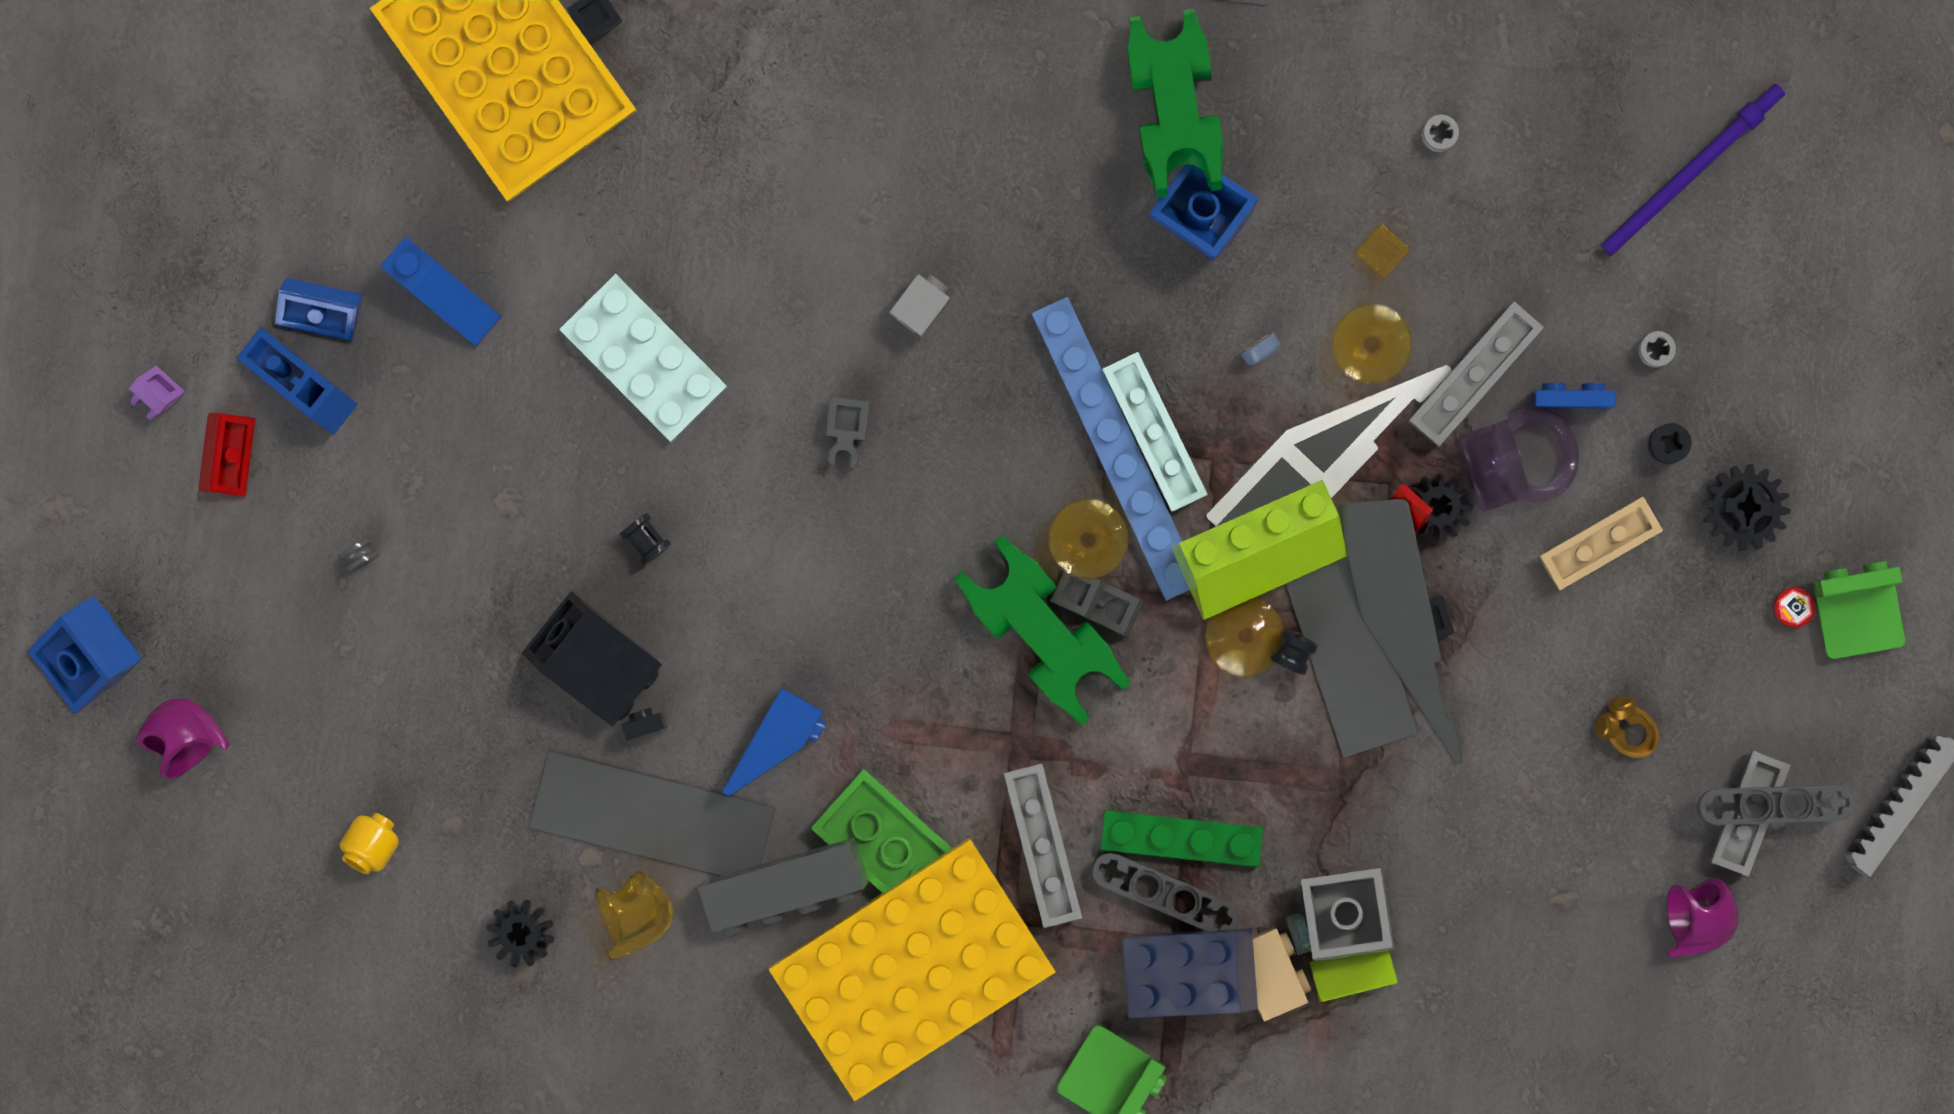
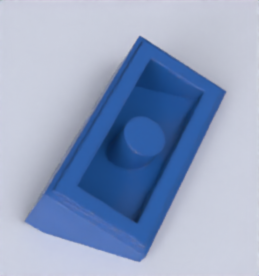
(318, 309)

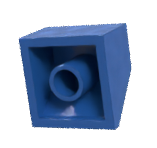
(1204, 216)
(84, 654)

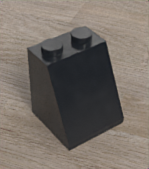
(592, 659)

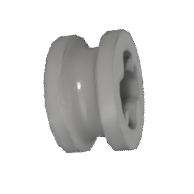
(1434, 122)
(1651, 338)

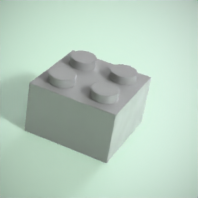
(1347, 914)

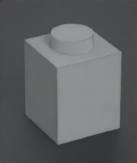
(921, 304)

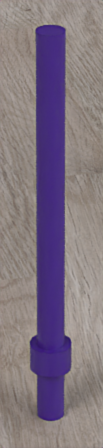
(1748, 117)

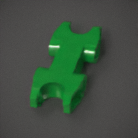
(1179, 133)
(1062, 653)

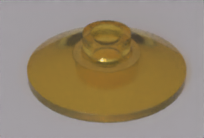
(1387, 329)
(1094, 518)
(1233, 655)

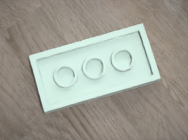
(643, 358)

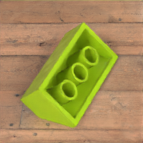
(1261, 549)

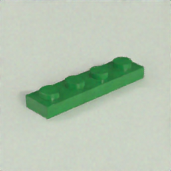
(1181, 838)

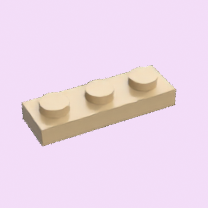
(1600, 543)

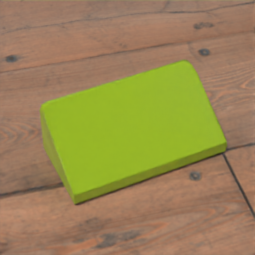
(1352, 975)

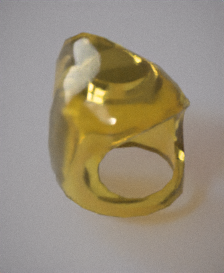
(636, 921)

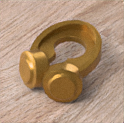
(1608, 727)

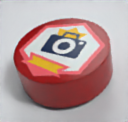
(1794, 607)

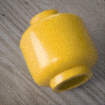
(369, 843)

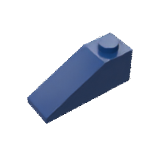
(440, 291)
(297, 381)
(780, 735)

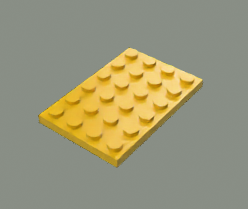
(509, 81)
(911, 969)

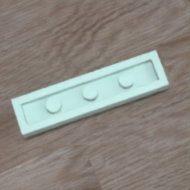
(1154, 432)

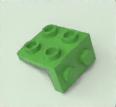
(1859, 610)
(1111, 1075)

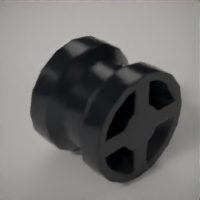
(1660, 446)
(1293, 651)

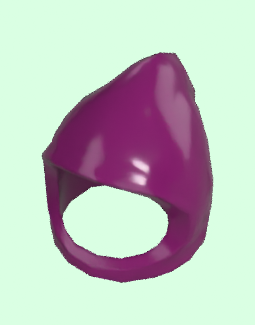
(180, 734)
(1699, 927)

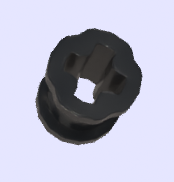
(645, 539)

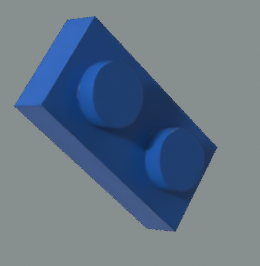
(1589, 397)

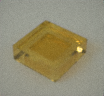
(1382, 251)

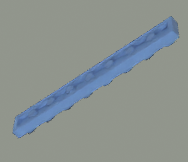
(1113, 442)

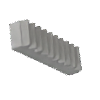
(1475, 374)
(1904, 808)
(1042, 845)

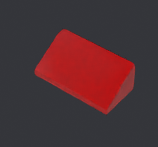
(226, 454)

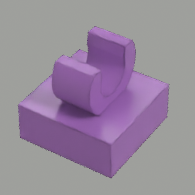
(156, 391)

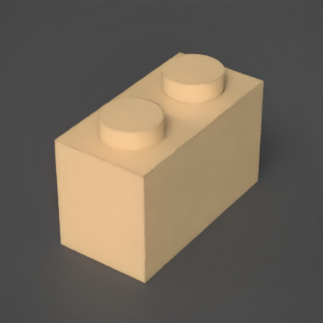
(1276, 980)

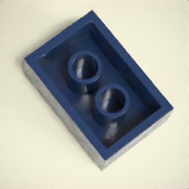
(1190, 973)

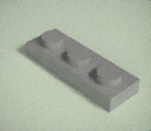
(1740, 843)

